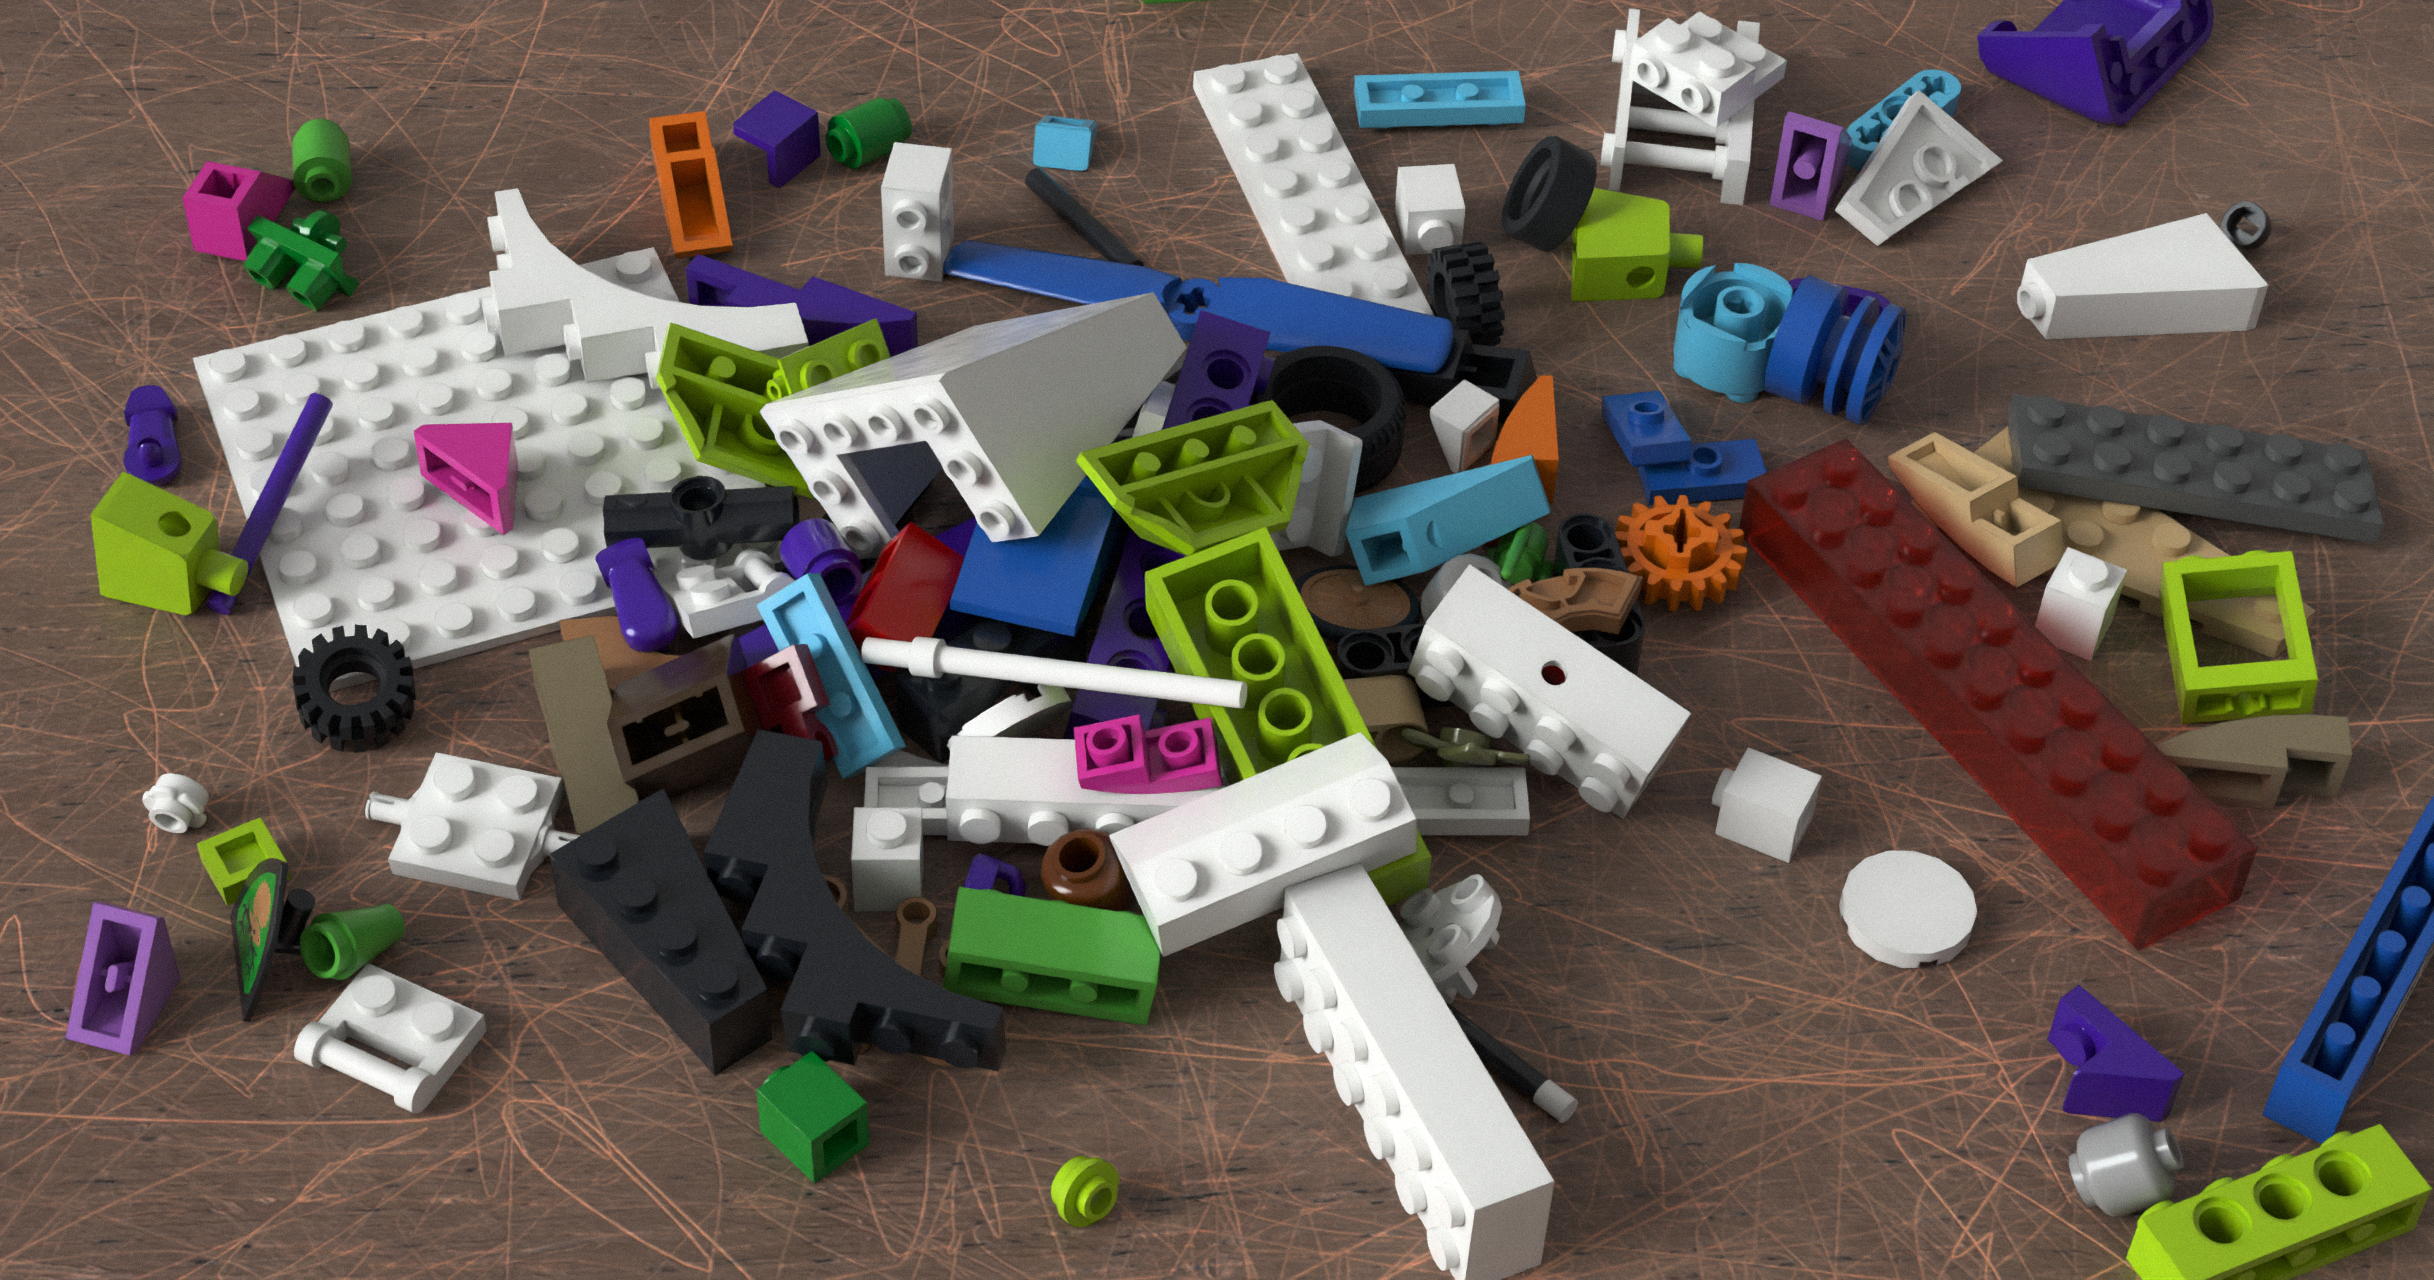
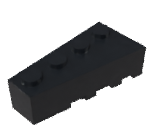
(665, 929)

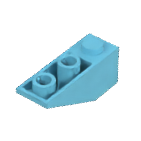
(1442, 517)

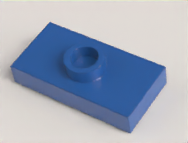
(1646, 428)
(1713, 473)

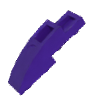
(822, 305)

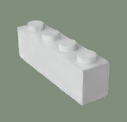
(1033, 794)

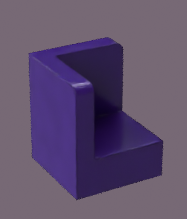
(785, 132)

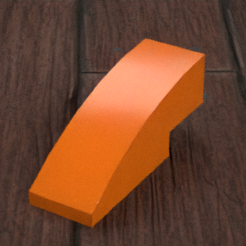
(690, 184)
(1533, 432)

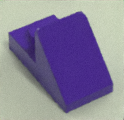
(2116, 1065)

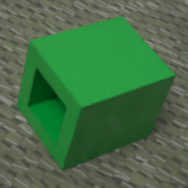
(812, 1116)

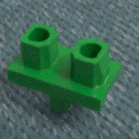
(309, 249)

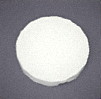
(1018, 717)
(1908, 908)

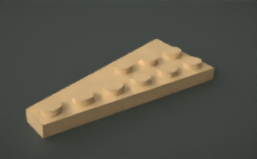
(2141, 542)

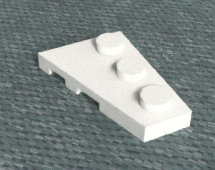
(1913, 170)

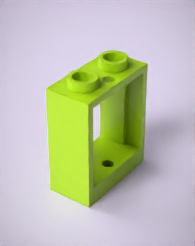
(2242, 688)

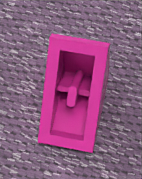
(473, 466)

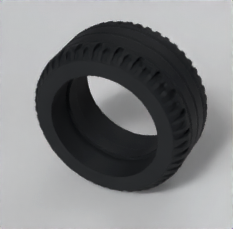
(1346, 384)

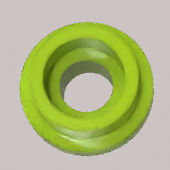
(1085, 1190)

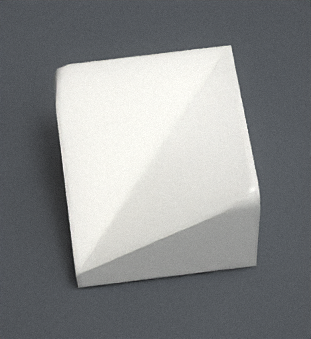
(1465, 424)

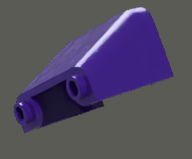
(2099, 53)

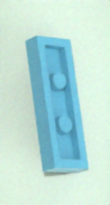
(1439, 99)
(857, 712)

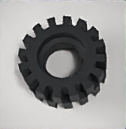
(1467, 290)
(345, 656)

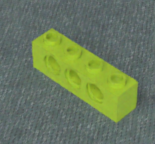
(2286, 1215)

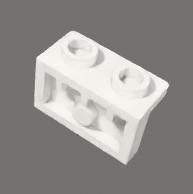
(1324, 490)

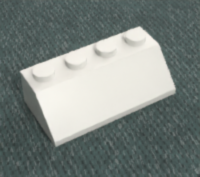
(1244, 844)

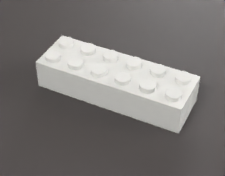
(1412, 1078)

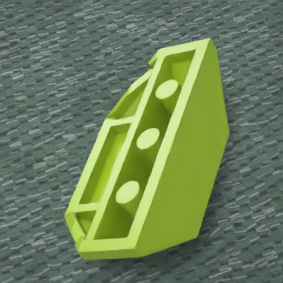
(718, 402)
(1204, 477)

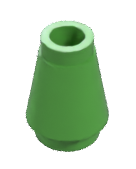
(347, 940)

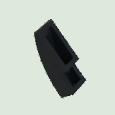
(1496, 370)

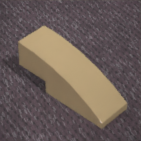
(1980, 508)

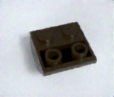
(684, 720)

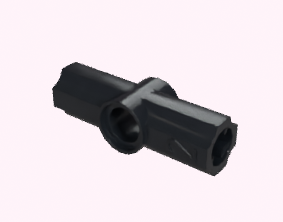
(702, 517)

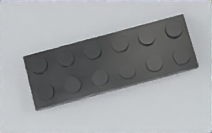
(2193, 468)

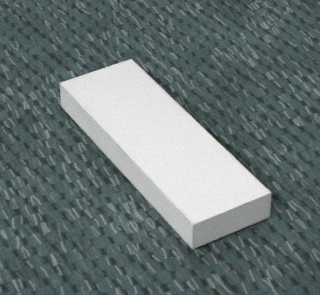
(1154, 409)

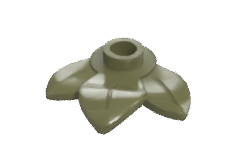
(1463, 748)

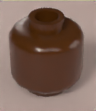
(1086, 871)

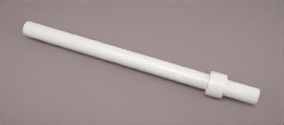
(933, 657)

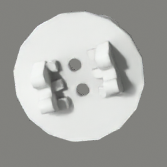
(1451, 930)

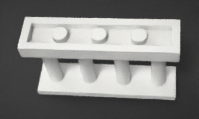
(1726, 163)

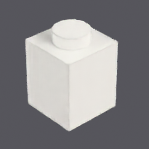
(1429, 208)
(2080, 603)
(1766, 804)
(886, 857)

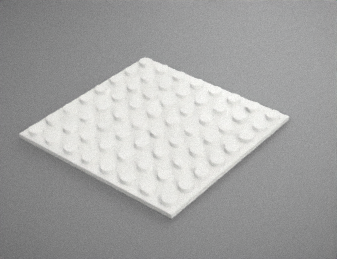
(391, 549)

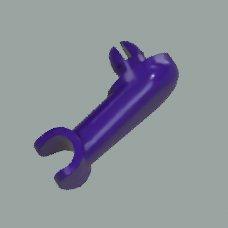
(152, 439)
(640, 602)

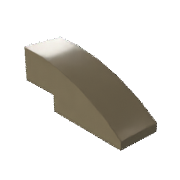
(576, 714)
(2261, 756)

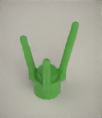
(1522, 554)

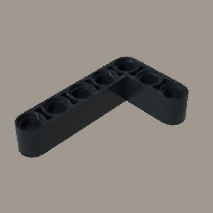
(1581, 543)

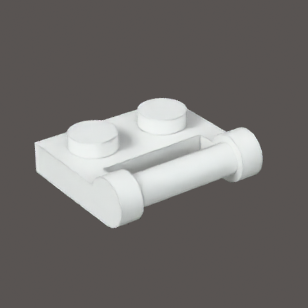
(718, 599)
(398, 1021)

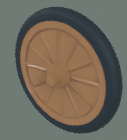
(1345, 605)

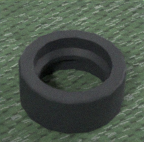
(1549, 193)

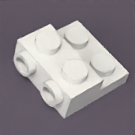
(1704, 67)

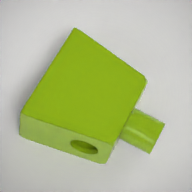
(1626, 248)
(159, 549)

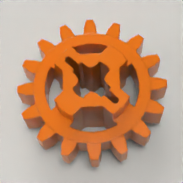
(1681, 552)

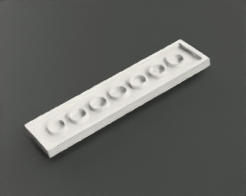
(1304, 182)

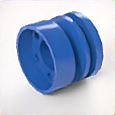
(1847, 354)

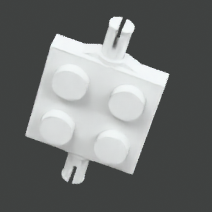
(474, 825)

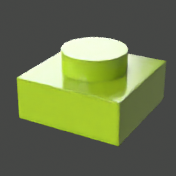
(235, 854)

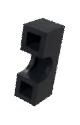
(941, 706)

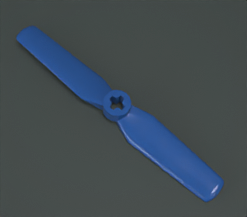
(1289, 311)

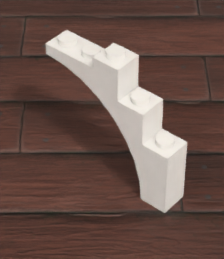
(615, 332)

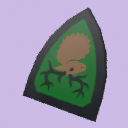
(265, 927)

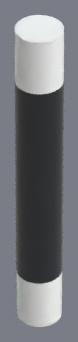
(1517, 1071)

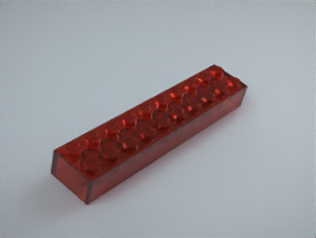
(1997, 694)

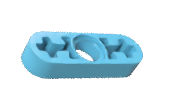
(1935, 84)

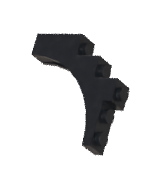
(795, 930)

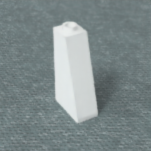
(2144, 283)

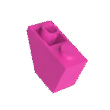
(225, 203)

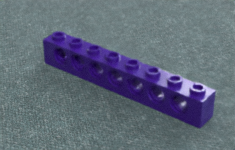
(1218, 356)

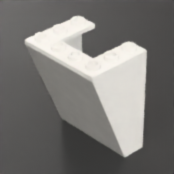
(989, 405)

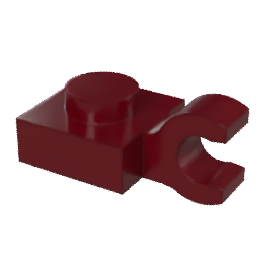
(789, 694)

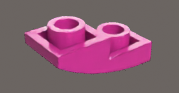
(1129, 760)

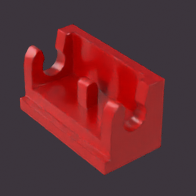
(905, 590)

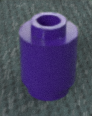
(820, 548)

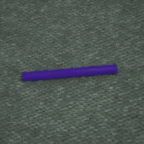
(276, 491)

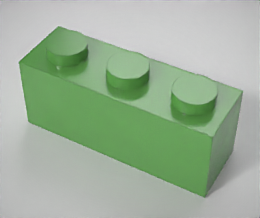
(1052, 956)

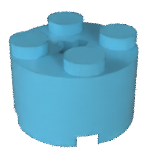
(1729, 328)

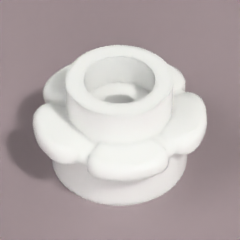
(176, 803)

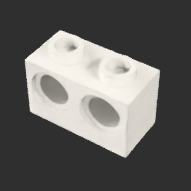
(917, 211)

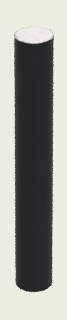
(1079, 218)

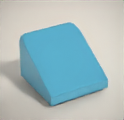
(1064, 142)

